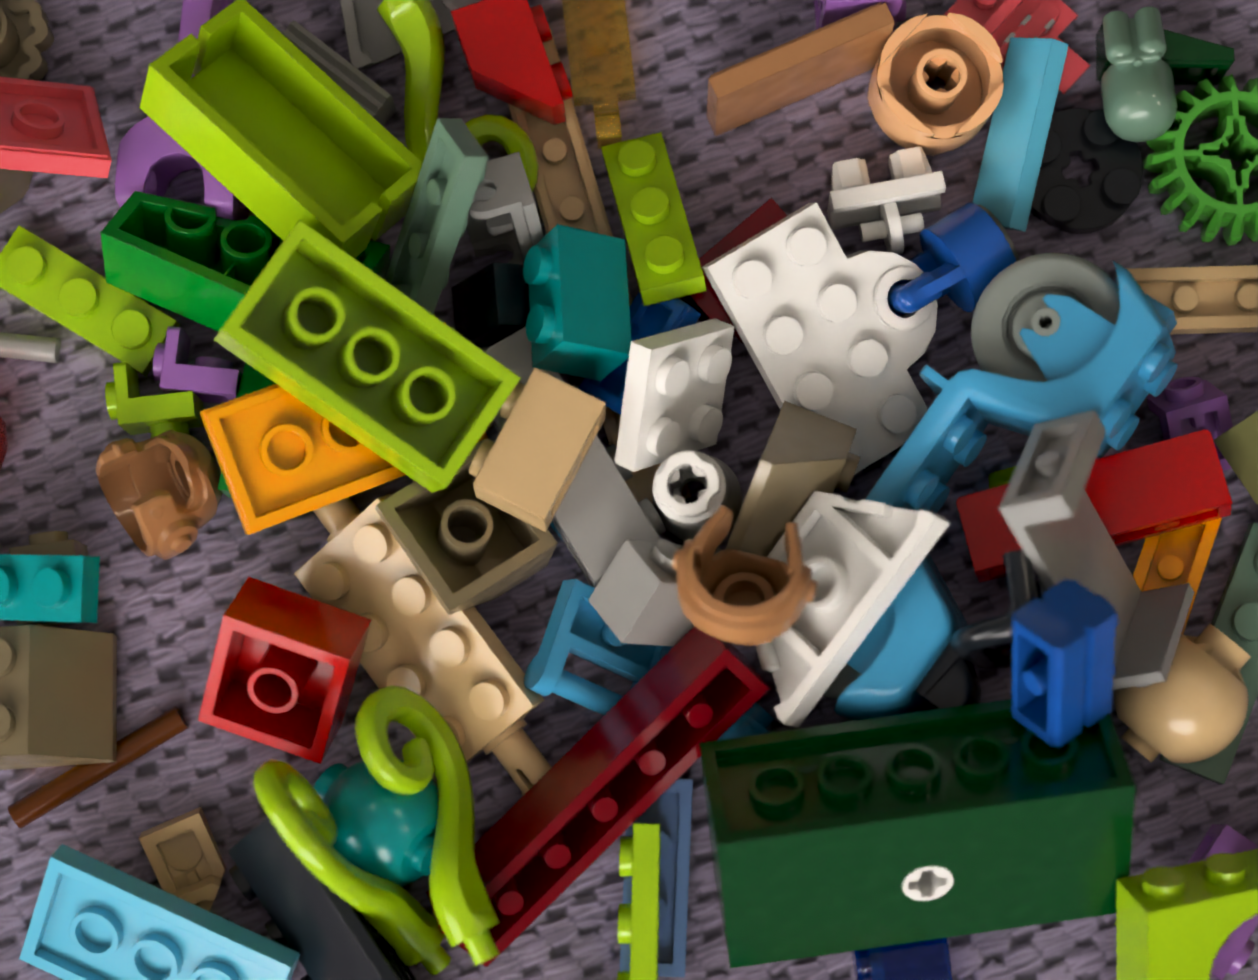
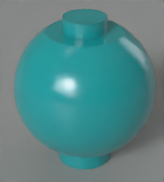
(378, 828)

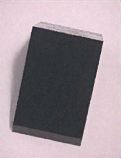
(491, 304)

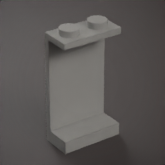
(1069, 541)

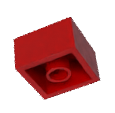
(283, 669)

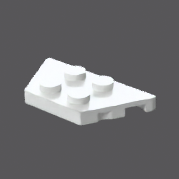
(861, 562)

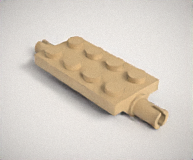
(418, 646)

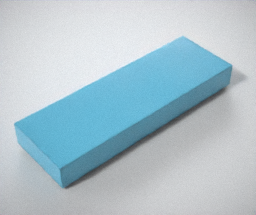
(1020, 129)

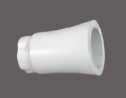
(720, 489)

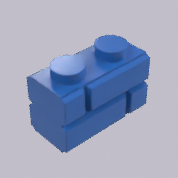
(1063, 662)

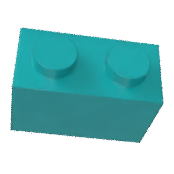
(578, 303)

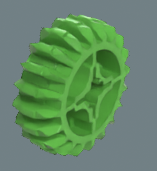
(1179, 165)

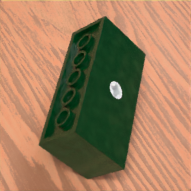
(912, 830)

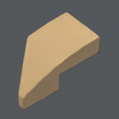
(185, 858)

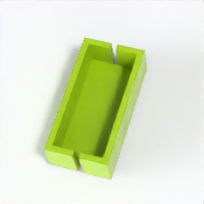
(280, 131)

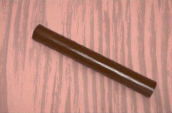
(86, 775)

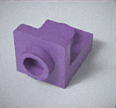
(208, 378)
(1192, 406)

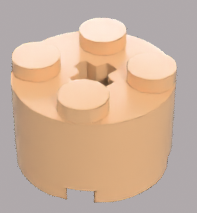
(929, 48)

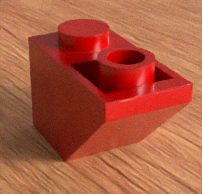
(508, 56)

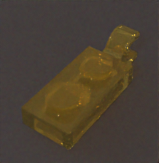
(600, 61)

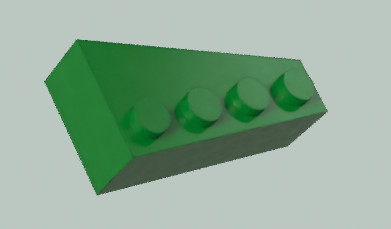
(192, 259)

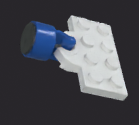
(848, 327)

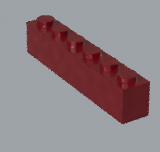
(610, 778)

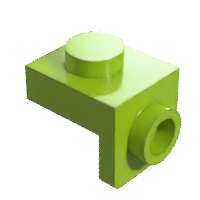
(149, 413)

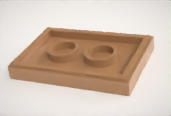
(797, 68)

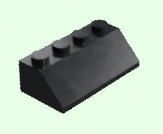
(308, 915)

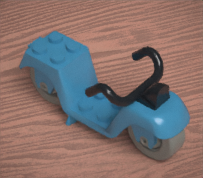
(1048, 346)

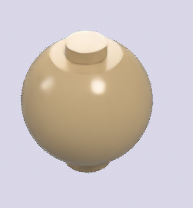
(1195, 708)

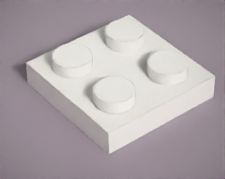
(674, 393)

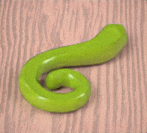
(423, 48)
(311, 832)
(454, 877)

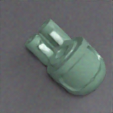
(1139, 84)

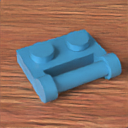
(582, 632)

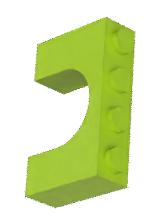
(1181, 915)

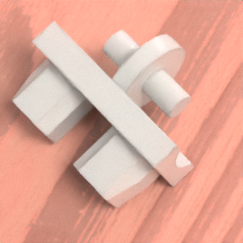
(887, 207)

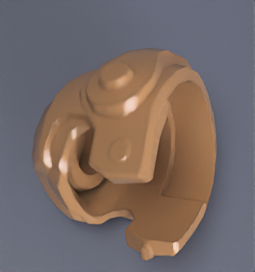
(160, 490)
(740, 593)

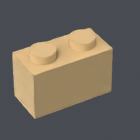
(537, 449)

